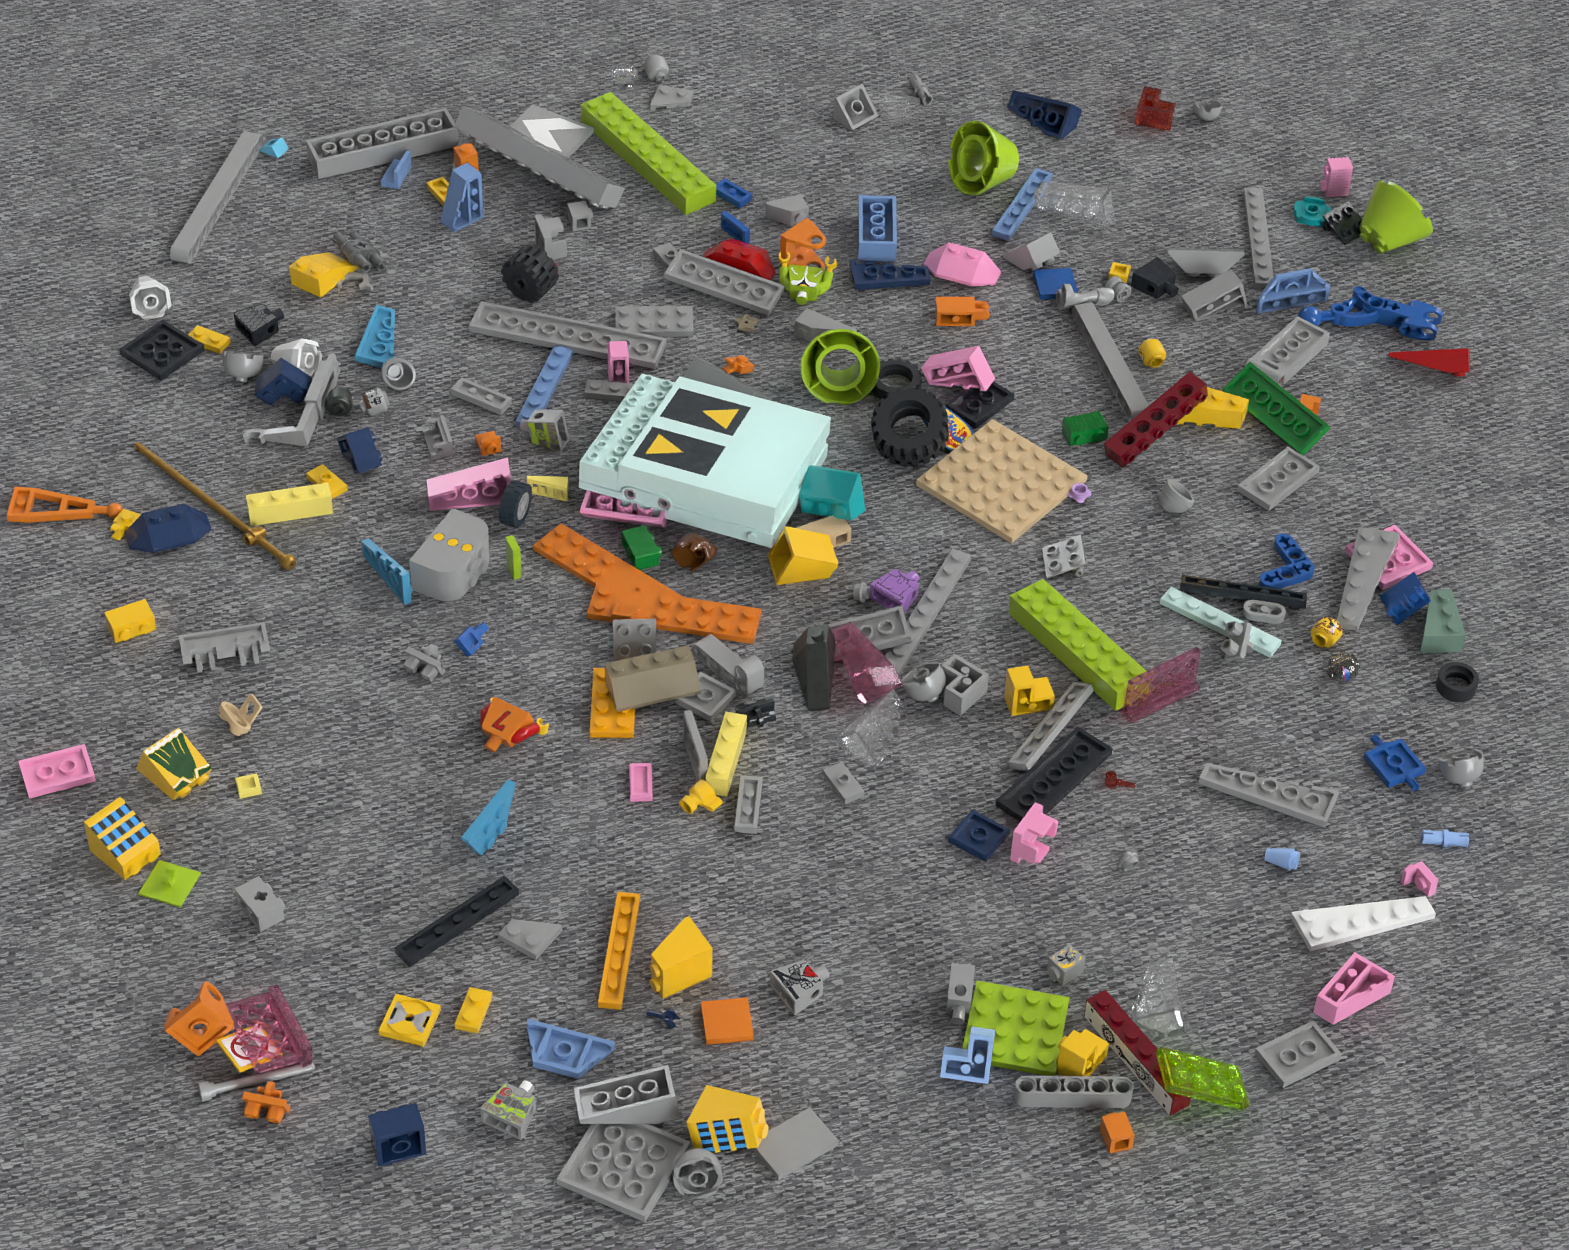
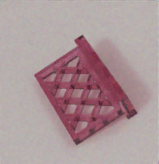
(1161, 695)
(277, 1010)

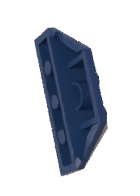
(167, 528)

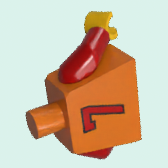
(508, 724)

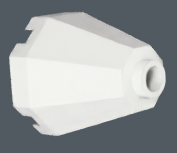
(149, 298)
(299, 353)

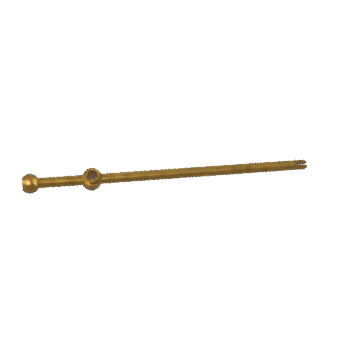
(251, 535)

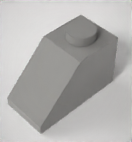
(787, 210)

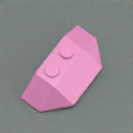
(962, 265)

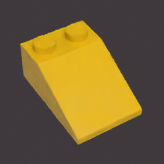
(319, 272)

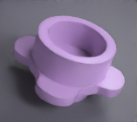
(1079, 492)

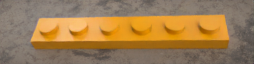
(619, 951)

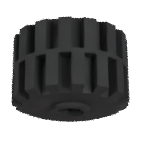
(529, 274)

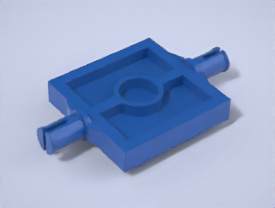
(1394, 763)

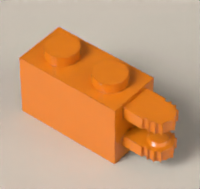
(960, 311)

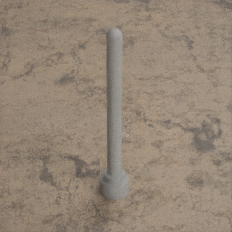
(209, 1090)

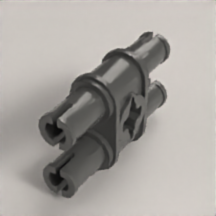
(359, 251)

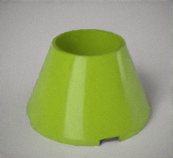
(981, 158)
(840, 385)

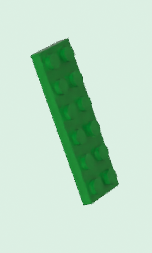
(1277, 409)

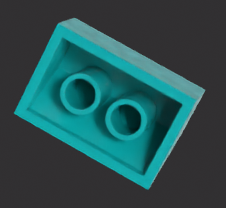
(832, 493)

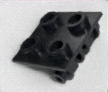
(1344, 222)

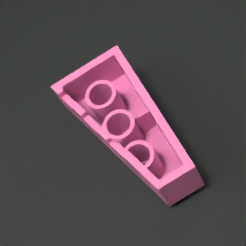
(469, 487)

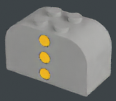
(451, 557)

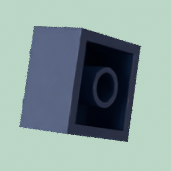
(397, 1134)

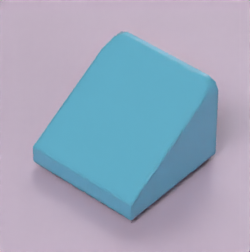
(275, 147)

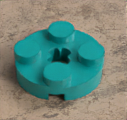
(1303, 213)

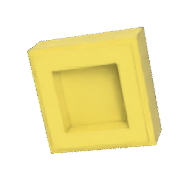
(248, 786)

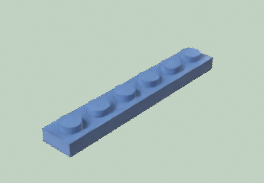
(1020, 206)
(546, 382)

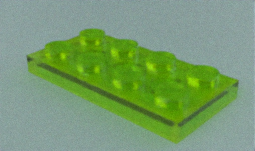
(1202, 1078)

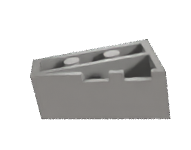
(1215, 296)

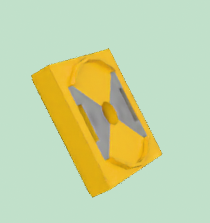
(409, 1031)

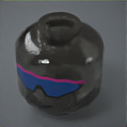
(1343, 667)

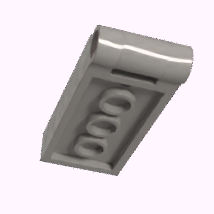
(1290, 350)

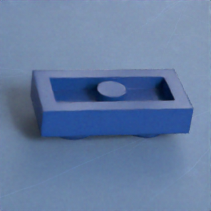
(733, 193)

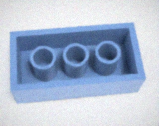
(877, 228)

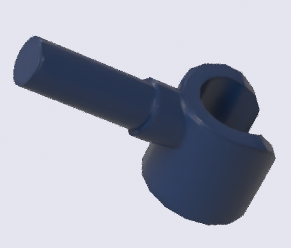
(668, 1016)

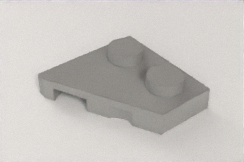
(671, 97)
(529, 936)

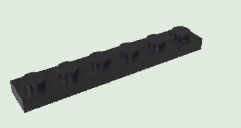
(1234, 591)
(456, 921)

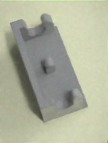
(438, 438)

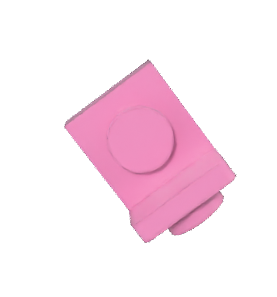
(1423, 878)

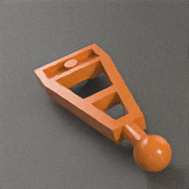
(24, 497)

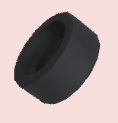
(1455, 693)

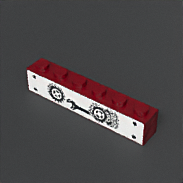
(1132, 1048)

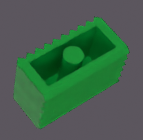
(1084, 428)
(641, 547)

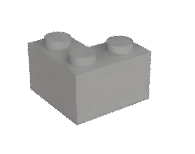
(963, 684)

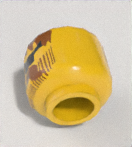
(1326, 632)

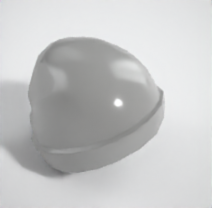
(398, 373)
(1175, 497)

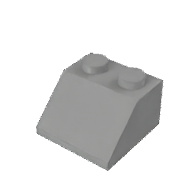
(1033, 252)

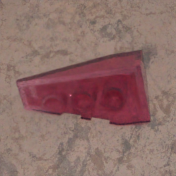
(865, 665)

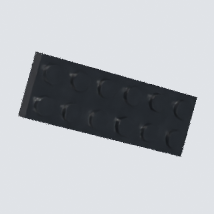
(1055, 774)

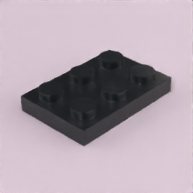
(979, 406)

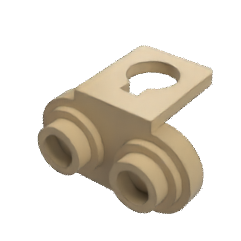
(237, 718)

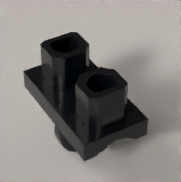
(758, 712)

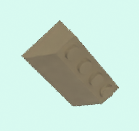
(652, 678)

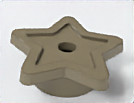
(742, 323)

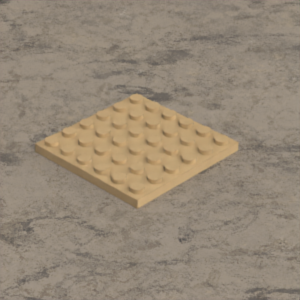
(1001, 480)

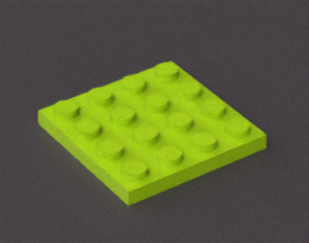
(1025, 1026)

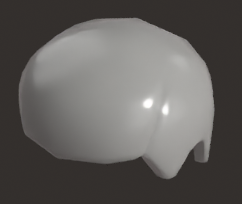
(1207, 111)

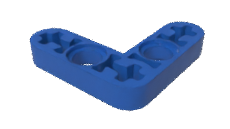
(1293, 565)

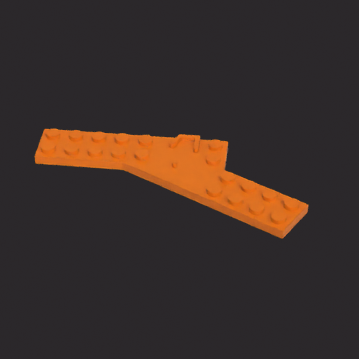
(631, 594)

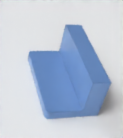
(397, 172)

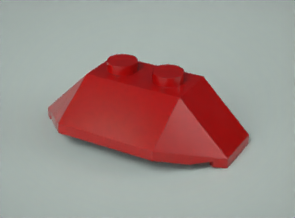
(742, 257)

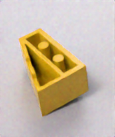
(1219, 409)

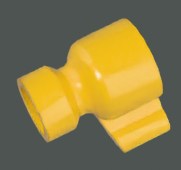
(702, 795)

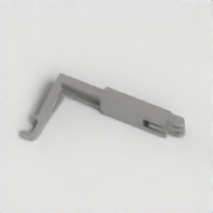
(315, 400)

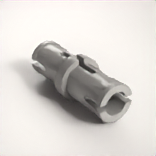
(920, 89)

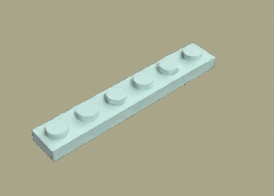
(1216, 619)

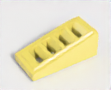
(554, 486)

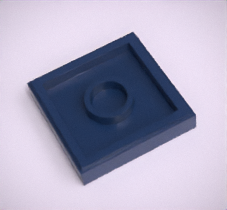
(979, 835)

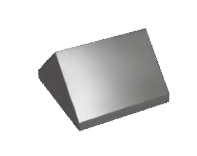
(854, 108)

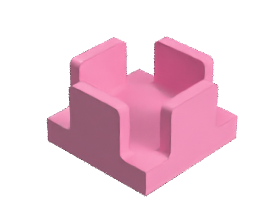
(1025, 835)

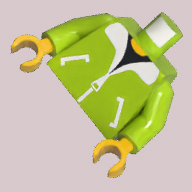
(804, 281)

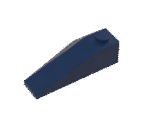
(1049, 115)

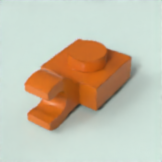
(739, 364)

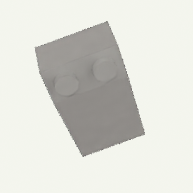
(629, 1099)

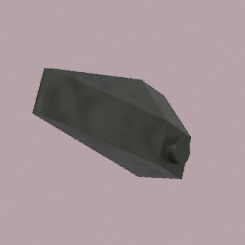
(814, 665)

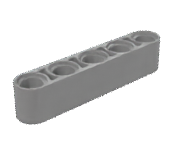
(1073, 1091)

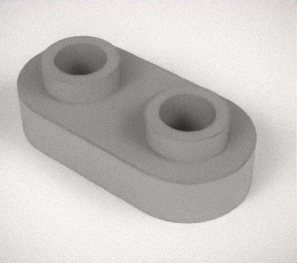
(1264, 611)

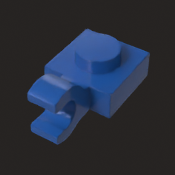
(470, 638)

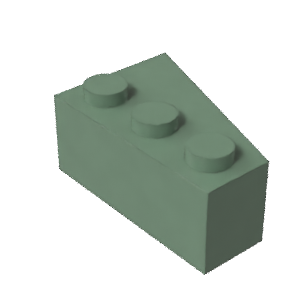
(1442, 624)

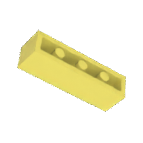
(289, 504)
(726, 752)

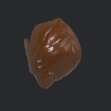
(693, 551)

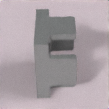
(544, 231)

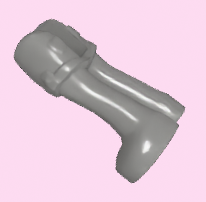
(1067, 298)

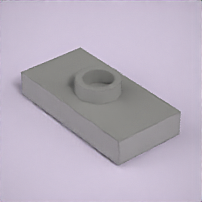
(665, 254)
(843, 783)

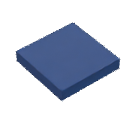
(1050, 280)

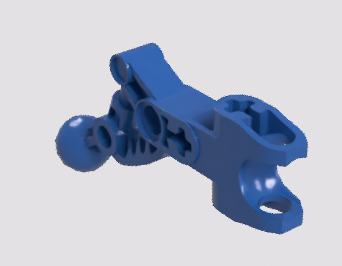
(1409, 318)

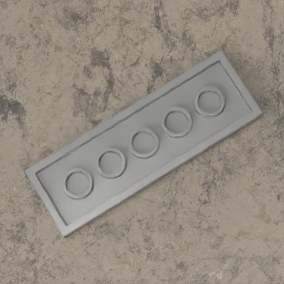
(724, 282)

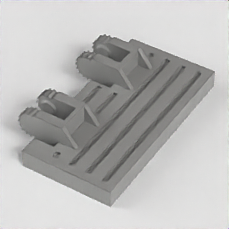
(224, 643)

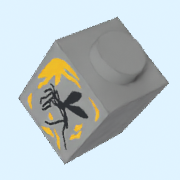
(1066, 965)

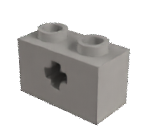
(260, 903)

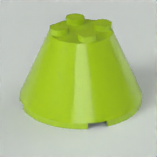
(1393, 218)

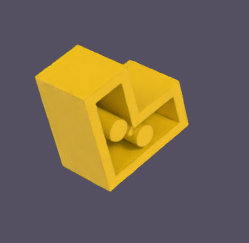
(1027, 694)
(1081, 1053)

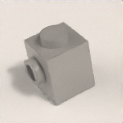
(579, 215)

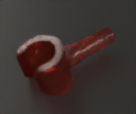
(1111, 781)

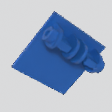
(1405, 598)

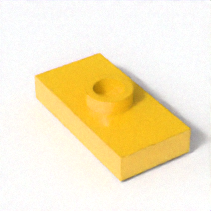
(323, 475)

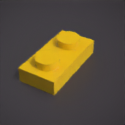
(438, 188)
(211, 339)
(473, 1010)

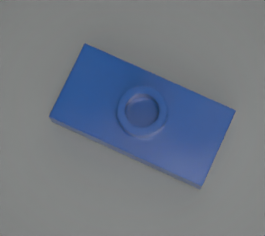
(735, 227)

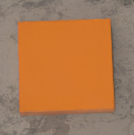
(727, 1021)

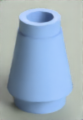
(1283, 857)

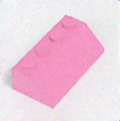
(608, 508)

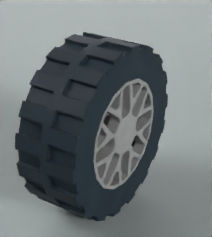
(515, 503)

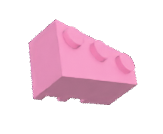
(960, 368)
(1352, 989)

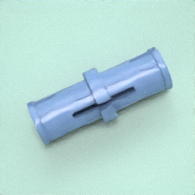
(1445, 838)

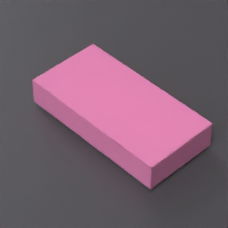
(640, 782)

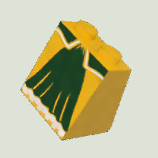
(174, 765)

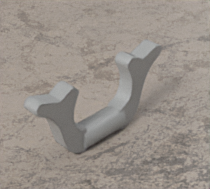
(357, 276)

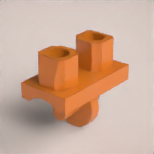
(275, 1106)

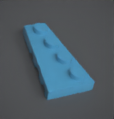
(378, 339)
(389, 570)

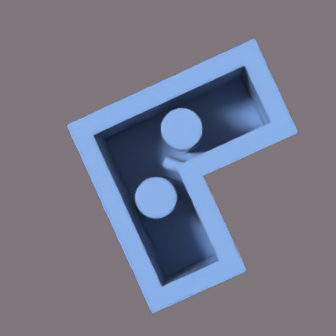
(973, 1063)

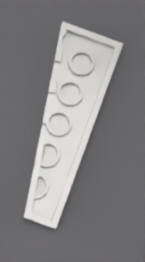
(1350, 922)

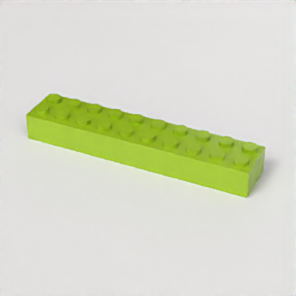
(648, 153)

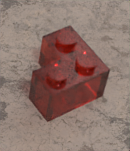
(1154, 111)

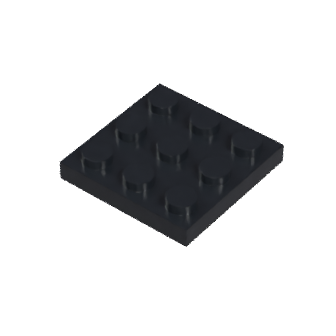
(161, 349)

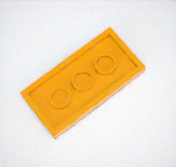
(605, 719)

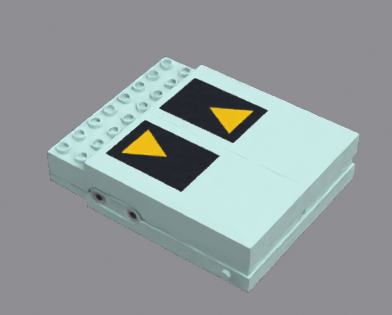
(706, 457)

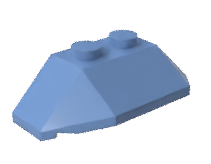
(1293, 290)

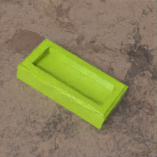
(513, 557)

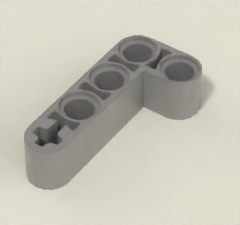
(740, 674)

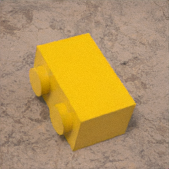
(130, 621)

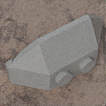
(1205, 260)

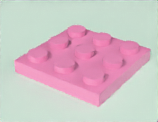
(1404, 561)

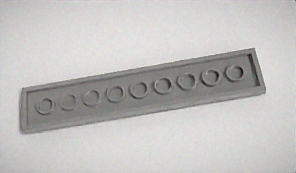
(568, 333)

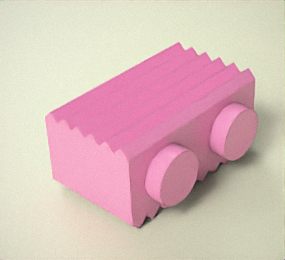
(1337, 177)
(618, 361)

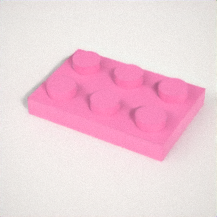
(56, 771)

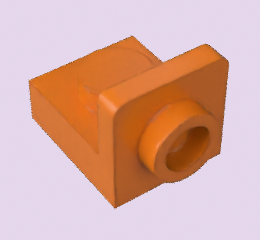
(488, 443)

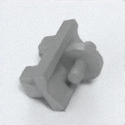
(1238, 641)
(427, 658)

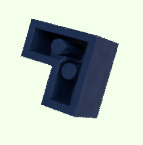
(281, 380)
(360, 449)

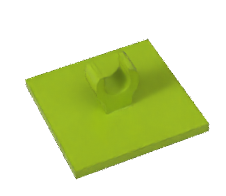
(169, 883)

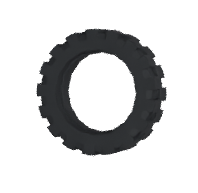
(900, 368)

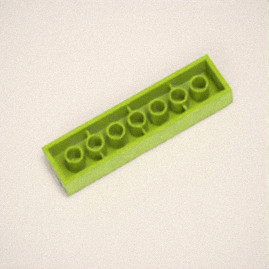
(1075, 641)

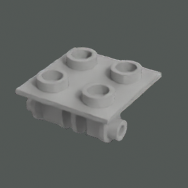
(1064, 557)
(633, 638)

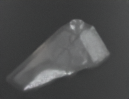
(869, 733)

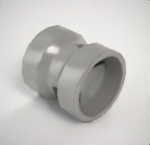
(1121, 290)

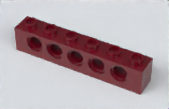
(1156, 419)

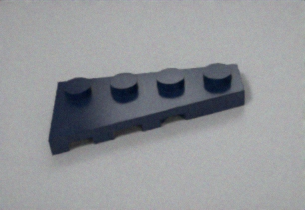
(879, 276)

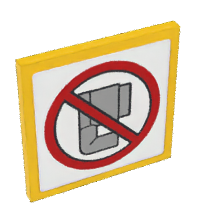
(234, 1051)

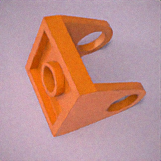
(798, 243)
(203, 1010)

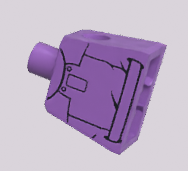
(895, 589)

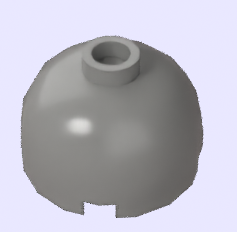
(242, 364)
(926, 683)
(1462, 767)
(698, 1169)

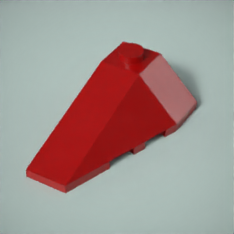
(1445, 360)

